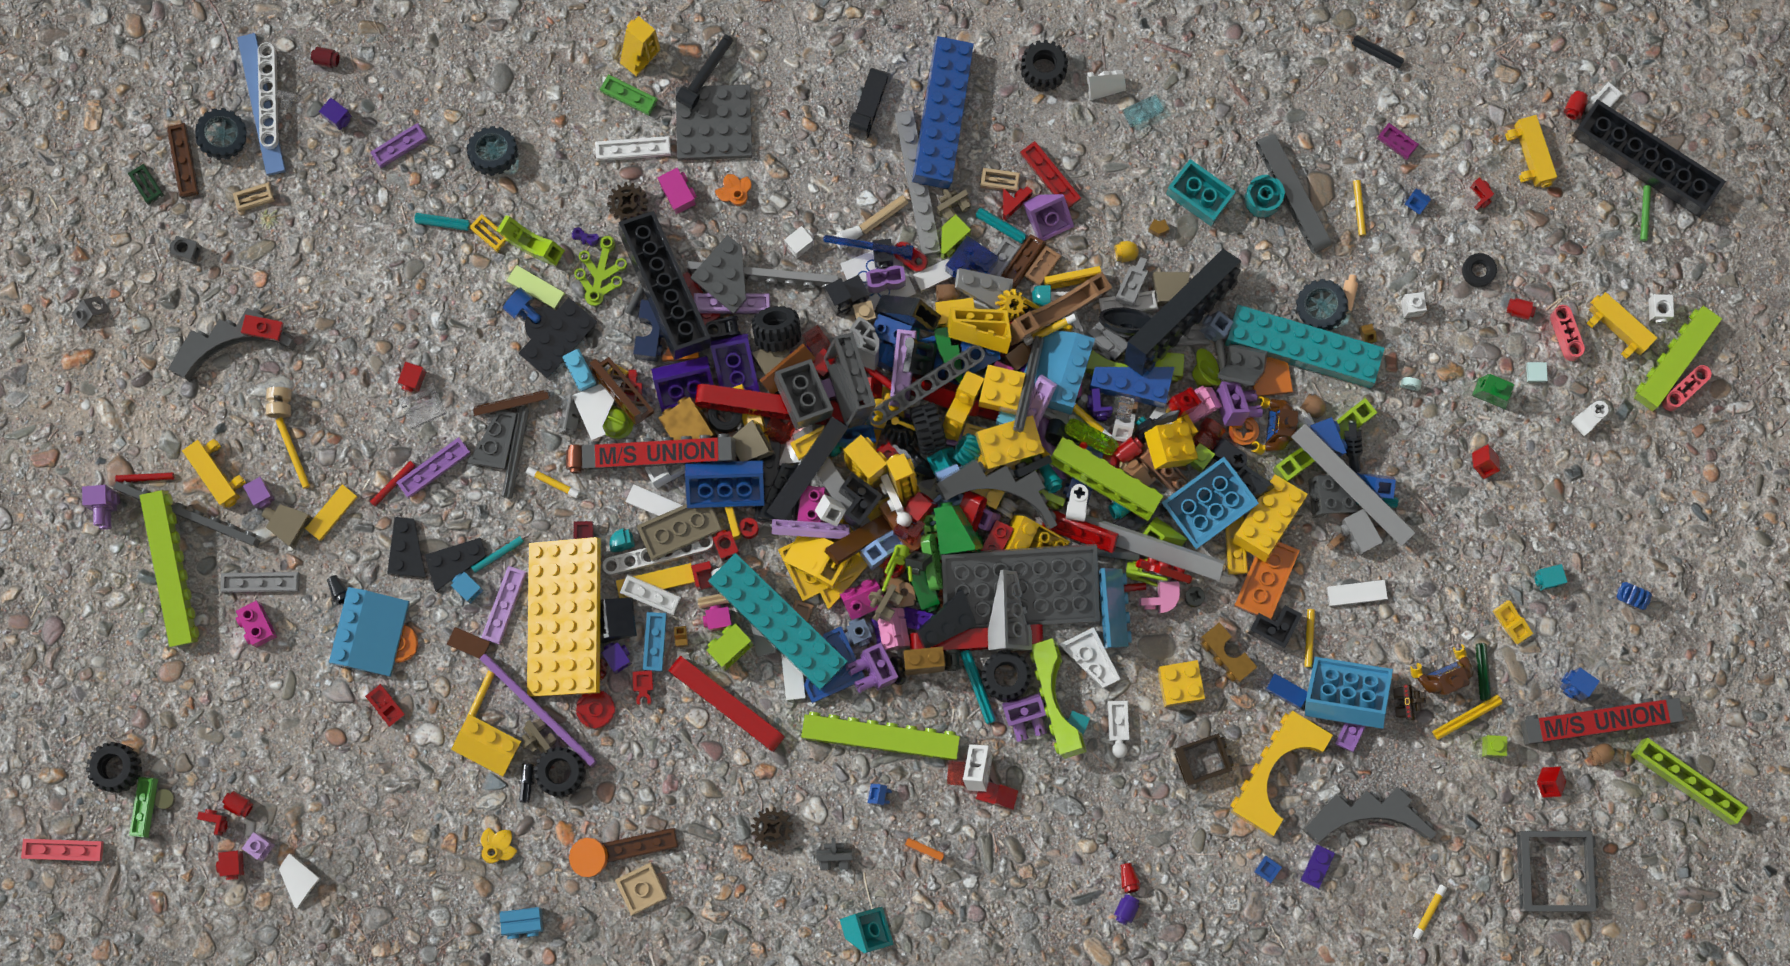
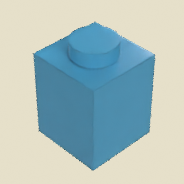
(466, 587)

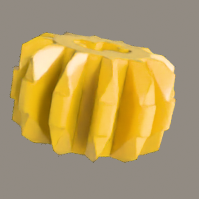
(1009, 297)

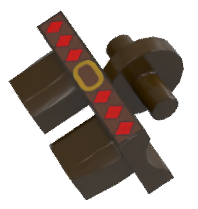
(1408, 710)

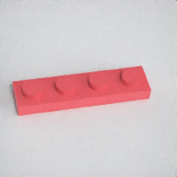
(62, 850)

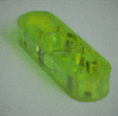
(1100, 440)

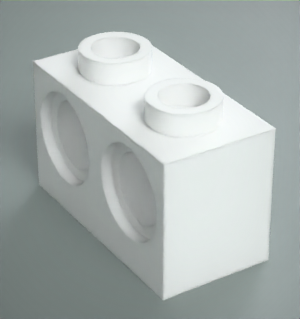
(977, 768)

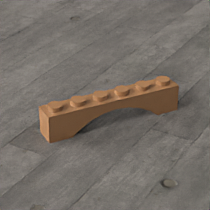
(1058, 309)

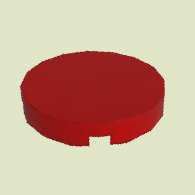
(595, 709)

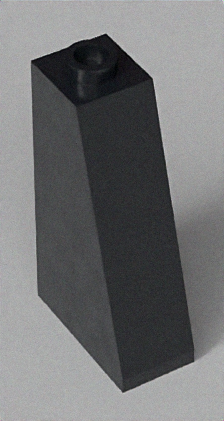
(908, 311)

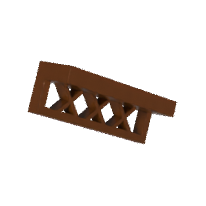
(618, 393)

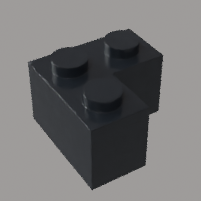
(846, 294)
(863, 499)
(1276, 632)

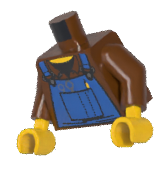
(1280, 426)
(1446, 678)

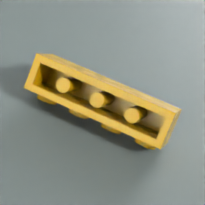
(902, 477)

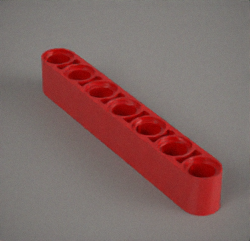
(972, 639)
(726, 703)

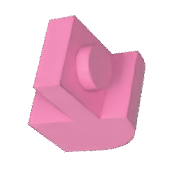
(1167, 597)

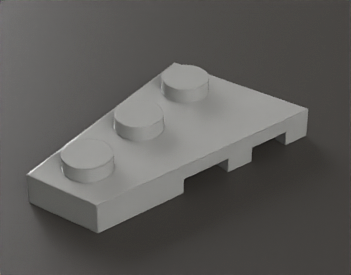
(982, 286)

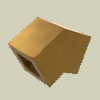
(1158, 228)
(1368, 333)
(681, 636)

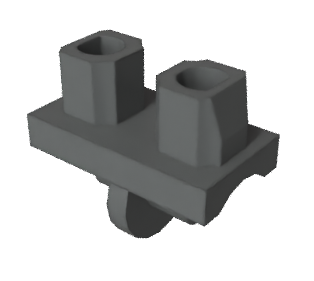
(834, 852)

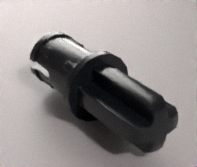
(526, 781)

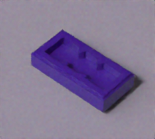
(916, 618)

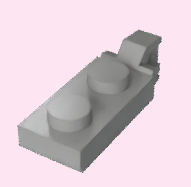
(1133, 283)

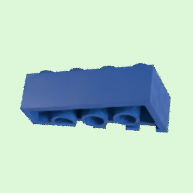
(1123, 381)

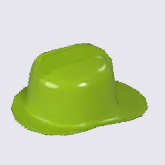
(1206, 369)
(617, 424)

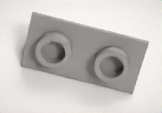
(566, 421)

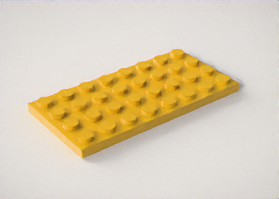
(564, 617)

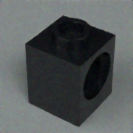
(883, 263)

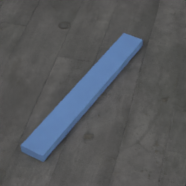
(248, 49)

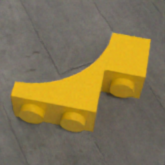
(962, 405)

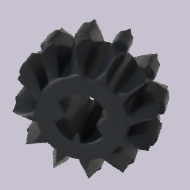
(899, 434)

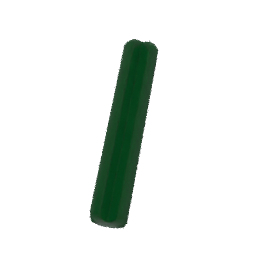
(1483, 671)

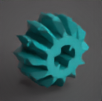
(966, 449)

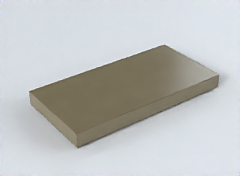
(677, 530)

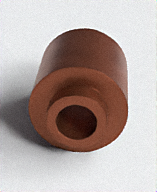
(574, 458)

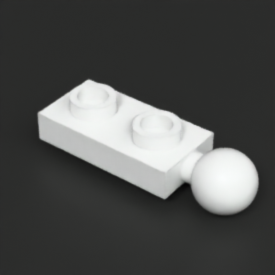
(894, 503)
(1118, 726)

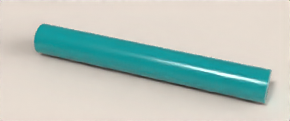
(497, 554)

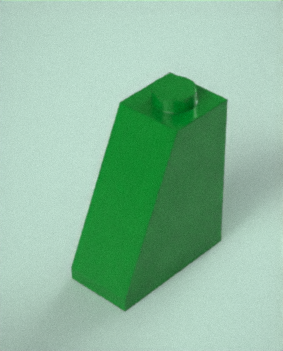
(955, 530)
(925, 597)

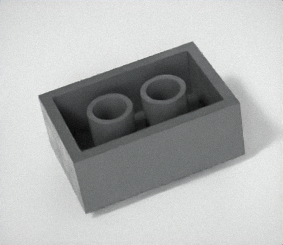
(803, 394)

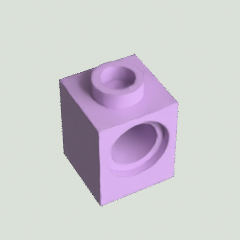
(258, 846)

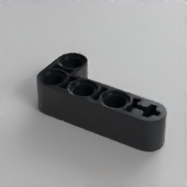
(868, 105)

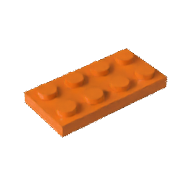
(1267, 581)

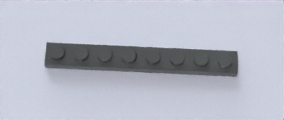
(195, 516)

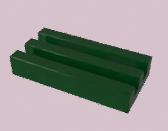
(159, 193)

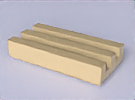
(1000, 180)
(240, 208)

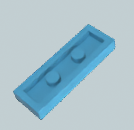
(654, 641)

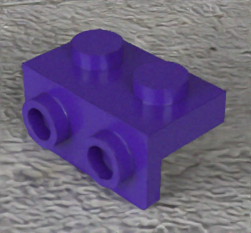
(1094, 405)

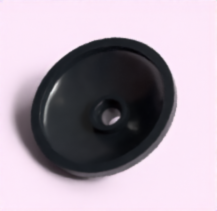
(1123, 321)

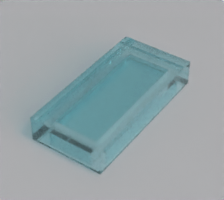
(1143, 110)

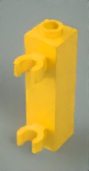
(1535, 151)
(1621, 323)
(211, 474)

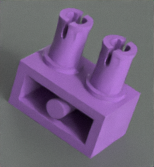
(1234, 403)
(102, 502)
(878, 666)
(1022, 710)

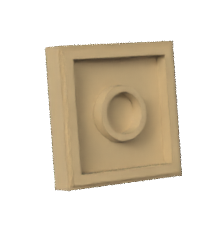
(641, 889)

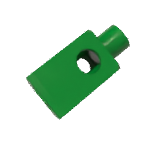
(1494, 390)

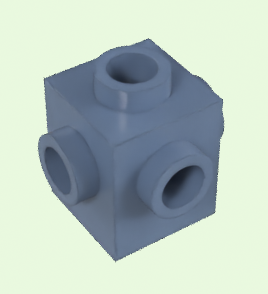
(1216, 326)
(862, 639)

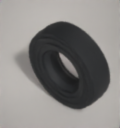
(1474, 280)
(721, 426)

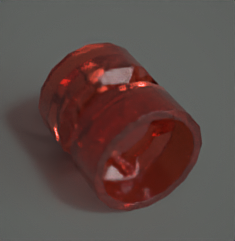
(1209, 433)

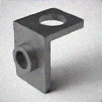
(85, 310)

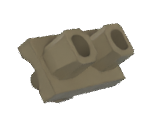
(946, 208)
(890, 597)
(533, 729)

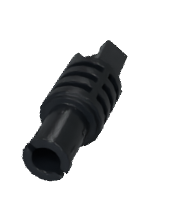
(1354, 445)

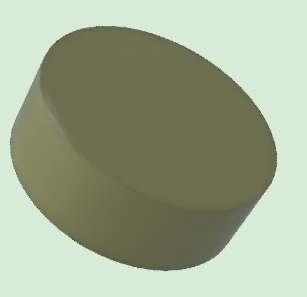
(164, 799)

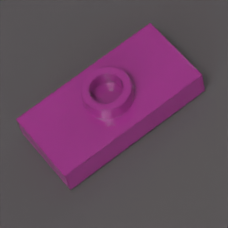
(1397, 141)

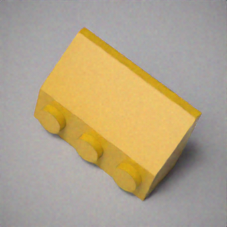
(486, 745)

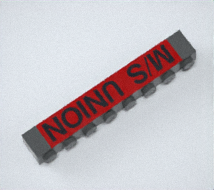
(658, 453)
(1601, 721)

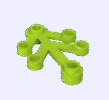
(600, 273)

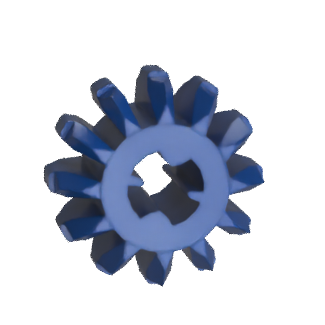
(1634, 595)

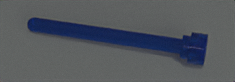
(904, 251)

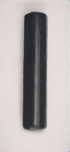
(1377, 51)

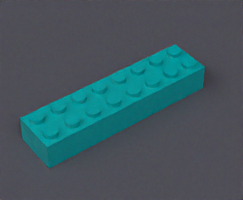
(1306, 346)
(778, 622)

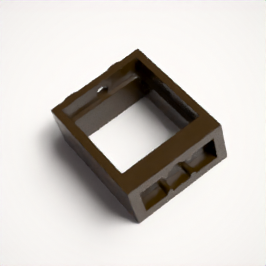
(1184, 767)

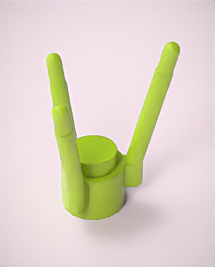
(898, 557)
(1137, 573)

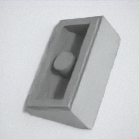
(762, 645)

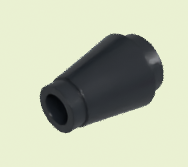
(337, 589)

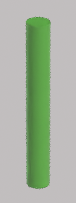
(1645, 213)

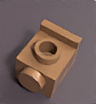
(1139, 471)

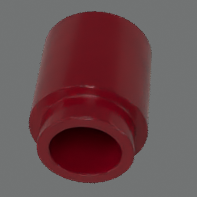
(325, 57)

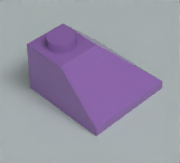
(1048, 215)

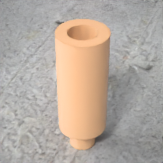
(1350, 289)

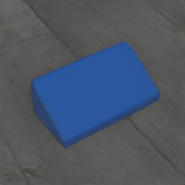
(1286, 691)

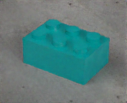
(1200, 192)

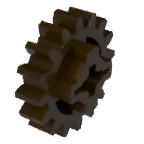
(622, 197)
(764, 834)

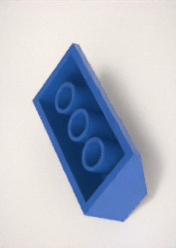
(724, 484)

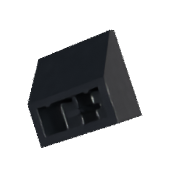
(617, 619)

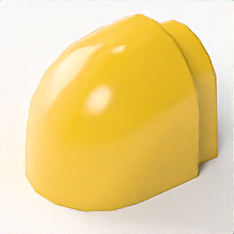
(1126, 251)

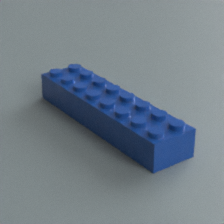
(942, 112)

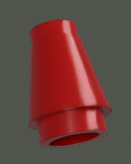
(1129, 878)

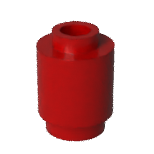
(1576, 105)
(1521, 308)
(1129, 449)
(237, 804)

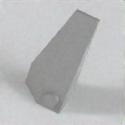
(1007, 621)

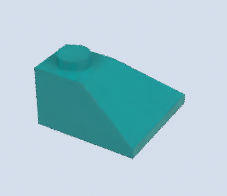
(867, 930)

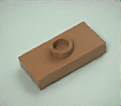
(1042, 266)

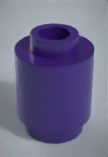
(1126, 909)

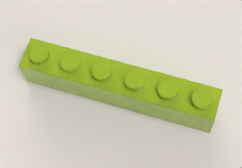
(1677, 358)
(1105, 478)
(1689, 781)

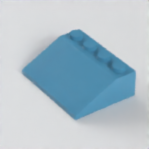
(1064, 363)
(1210, 502)
(1113, 608)
(369, 632)
(1348, 692)

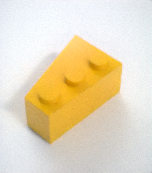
(639, 46)
(980, 327)

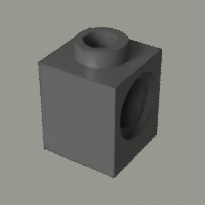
(192, 253)

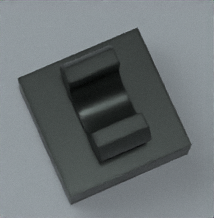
(918, 561)

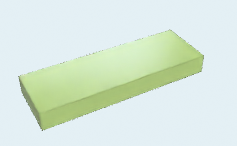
(536, 287)

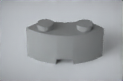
(867, 342)

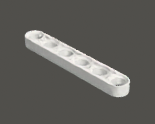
(264, 96)
(641, 563)

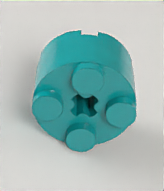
(1269, 187)

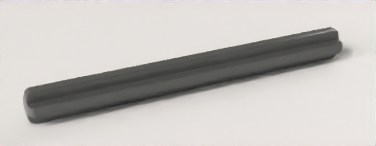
(1028, 384)

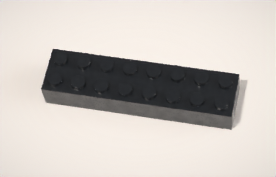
(1649, 158)
(664, 285)
(1182, 312)

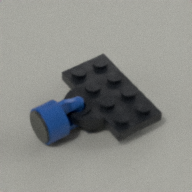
(550, 331)

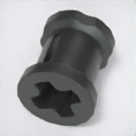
(952, 660)

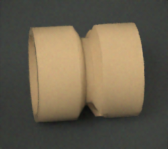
(278, 409)

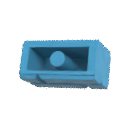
(521, 922)

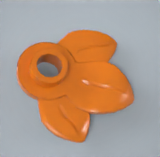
(733, 188)

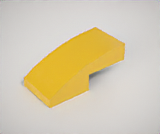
(1512, 622)

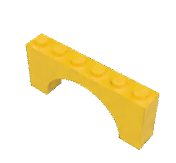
(1253, 802)

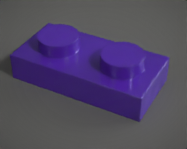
(1317, 866)

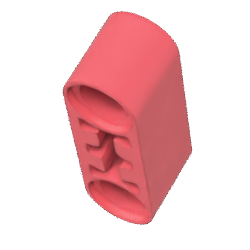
(1574, 337)
(1691, 378)

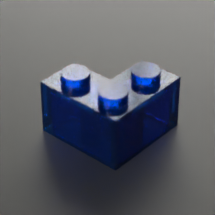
(971, 255)

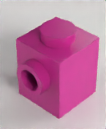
(717, 618)

